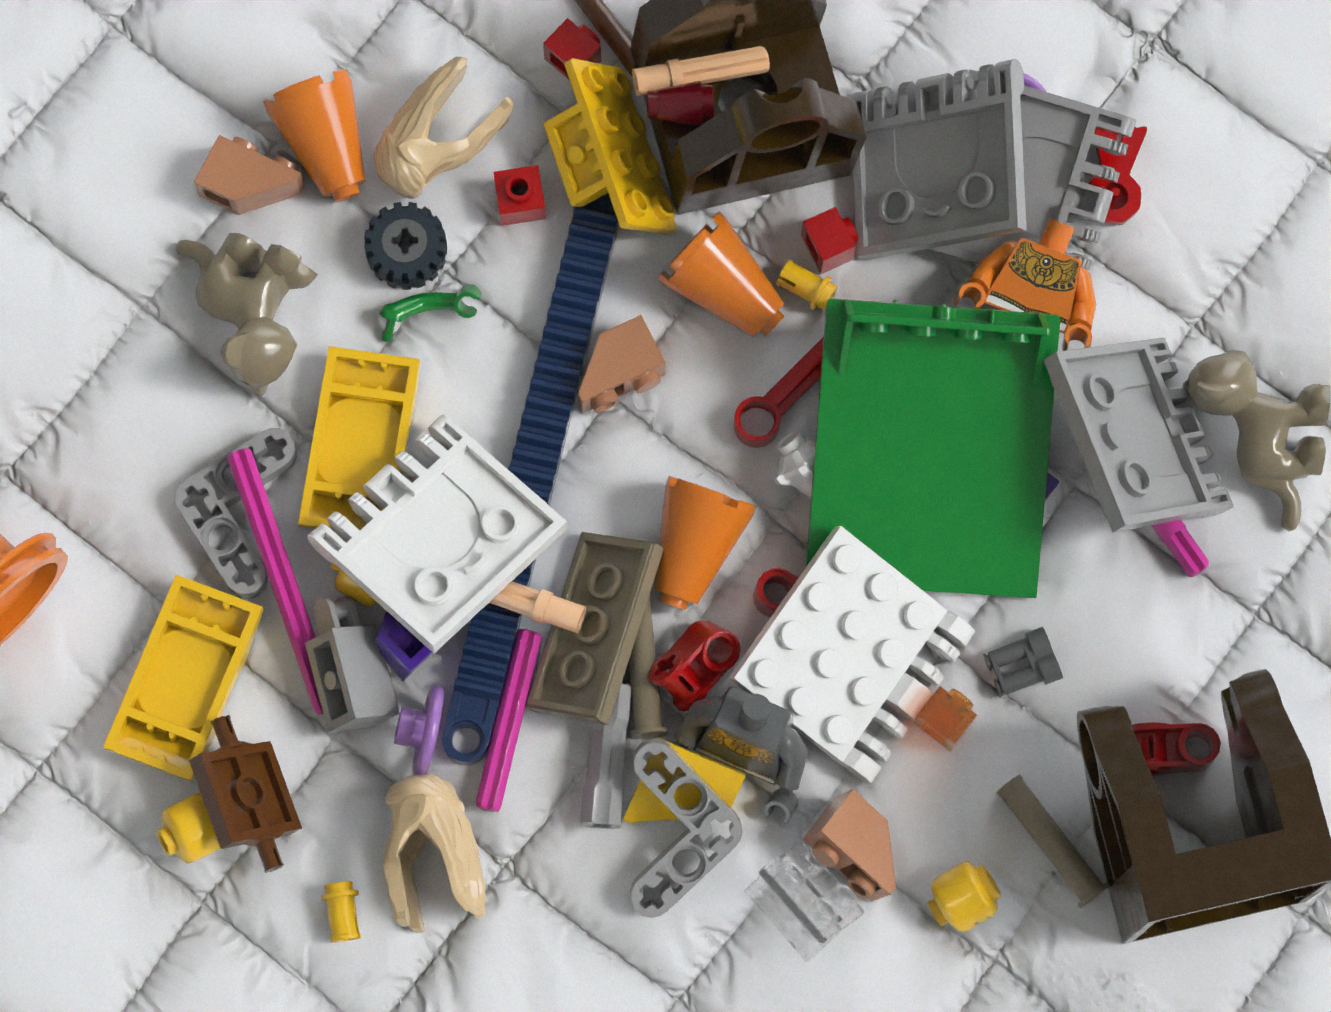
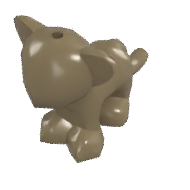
(260, 346)
(1228, 387)

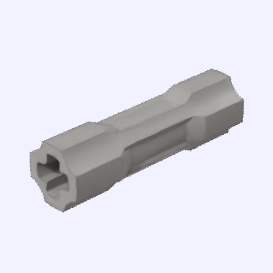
(605, 763)

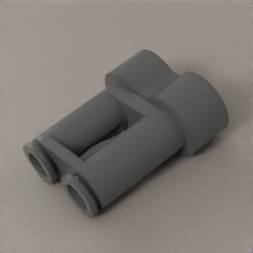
(1039, 654)

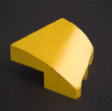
(721, 777)

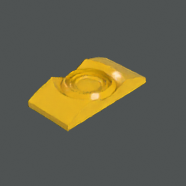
(358, 429)
(184, 677)

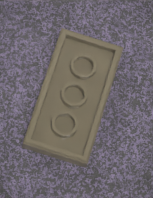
(585, 669)

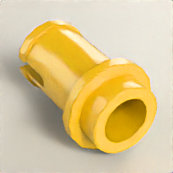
(807, 285)
(342, 911)

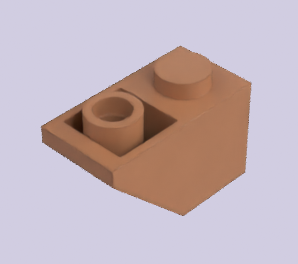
(245, 179)
(621, 362)
(855, 843)

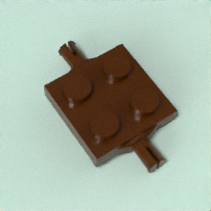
(245, 794)

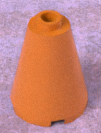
(322, 132)
(725, 279)
(696, 537)

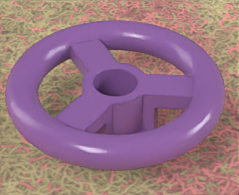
(421, 729)

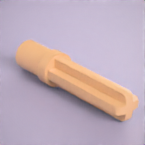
(703, 69)
(541, 606)

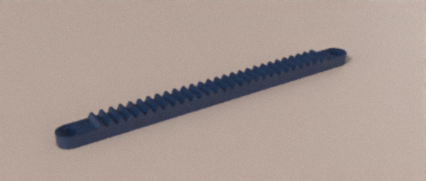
(536, 457)

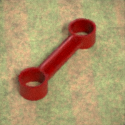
(781, 396)

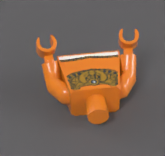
(1037, 280)

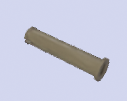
(644, 692)
(1052, 840)

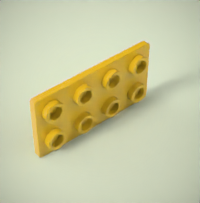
(605, 149)

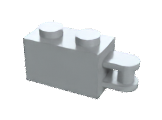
(349, 668)

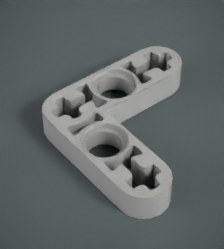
(221, 498)
(695, 818)

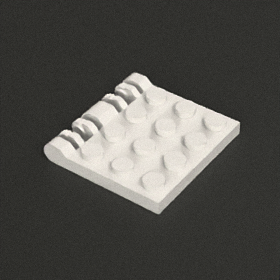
(444, 538)
(844, 651)

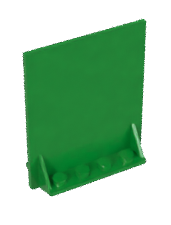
(936, 441)

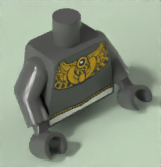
(751, 737)

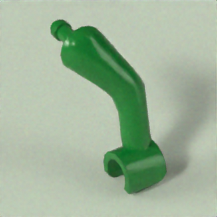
(406, 307)

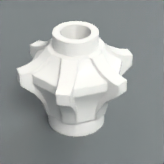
(796, 462)

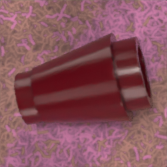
(682, 103)

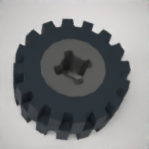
(408, 262)

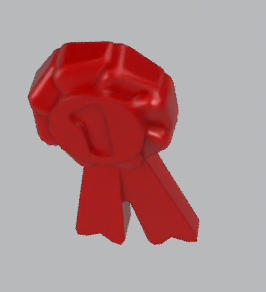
(1127, 192)

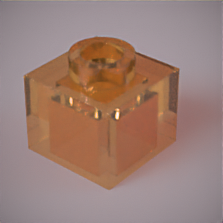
(946, 717)

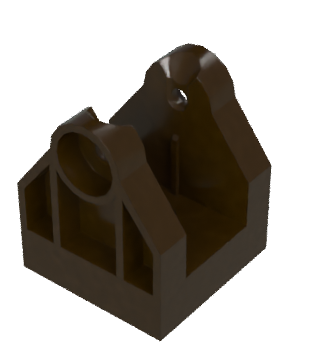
(769, 138)
(1278, 802)

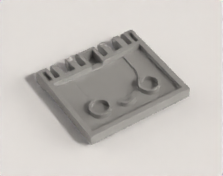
(1054, 156)
(942, 165)
(1134, 435)

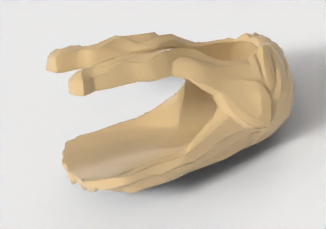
(405, 154)
(426, 810)

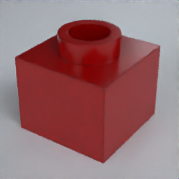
(571, 42)
(522, 208)
(829, 239)

